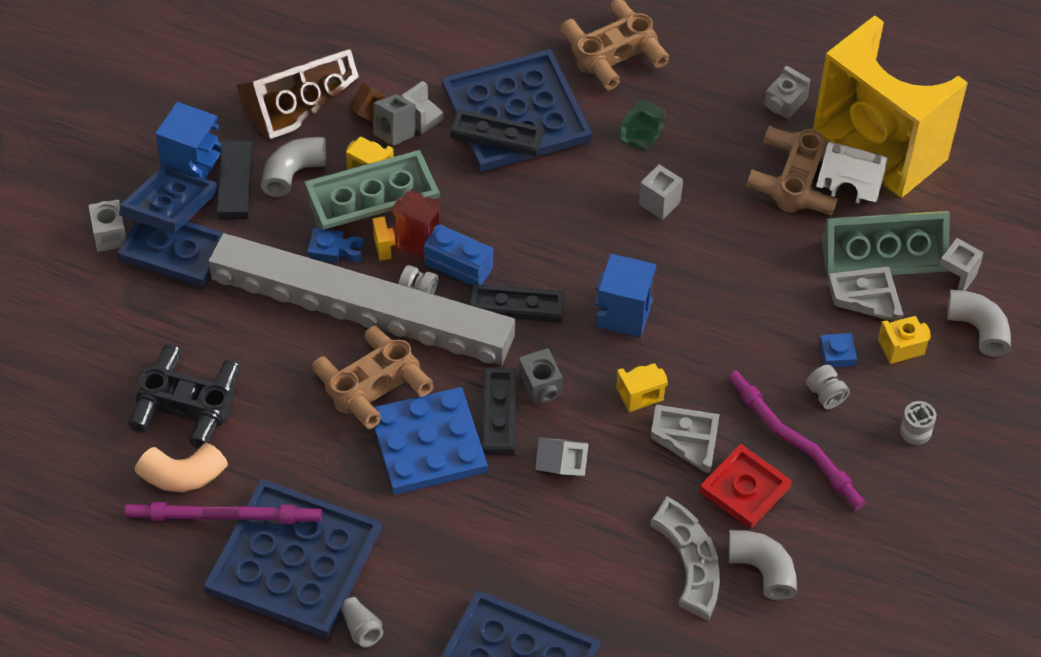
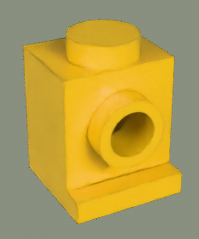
(365, 152)
(903, 339)
(641, 386)

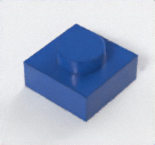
(838, 350)

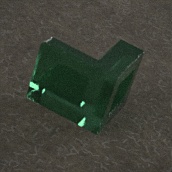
(643, 125)

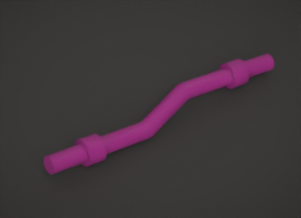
(838, 480)
(161, 511)

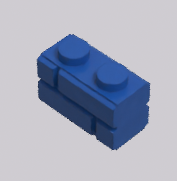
(458, 256)

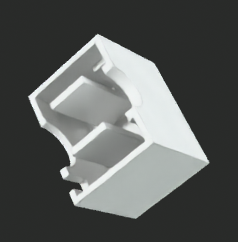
(853, 166)

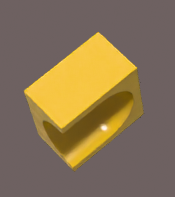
(885, 116)

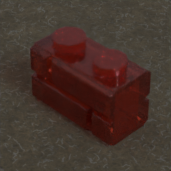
(415, 221)

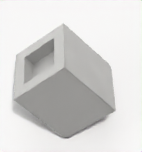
(426, 112)
(660, 192)
(963, 261)
(561, 456)

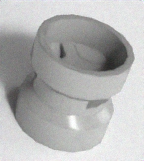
(414, 279)
(827, 386)
(918, 422)

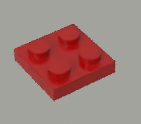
(745, 486)

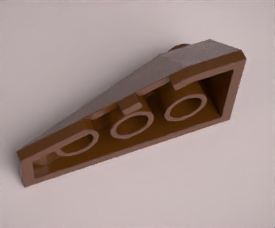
(289, 96)

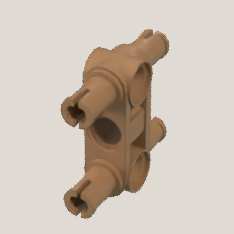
(614, 43)
(793, 188)
(372, 376)

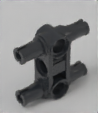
(184, 396)

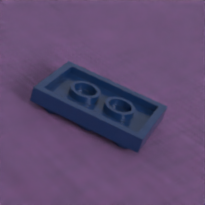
(168, 199)
(174, 255)

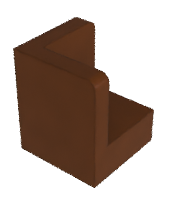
(364, 101)

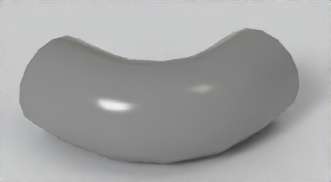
(289, 159)
(985, 316)
(769, 558)

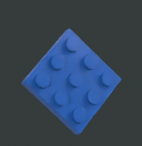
(429, 441)

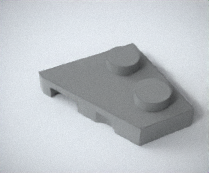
(866, 292)
(687, 434)

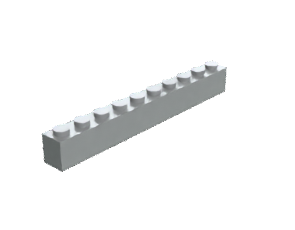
(362, 299)

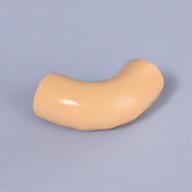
(181, 474)

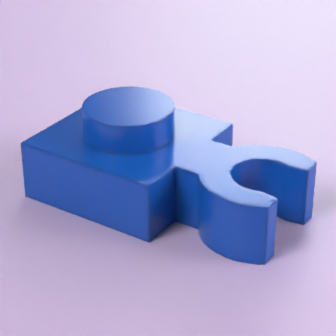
(330, 245)

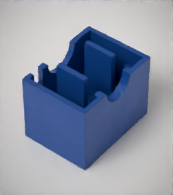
(186, 140)
(624, 295)

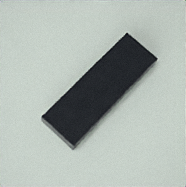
(497, 133)
(235, 179)
(519, 302)
(499, 411)

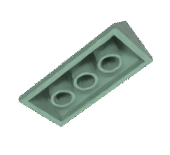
(368, 189)
(902, 241)

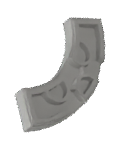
(696, 553)

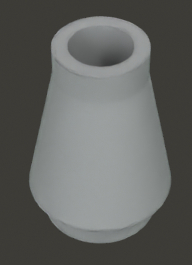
(362, 624)

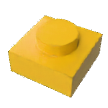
(383, 238)

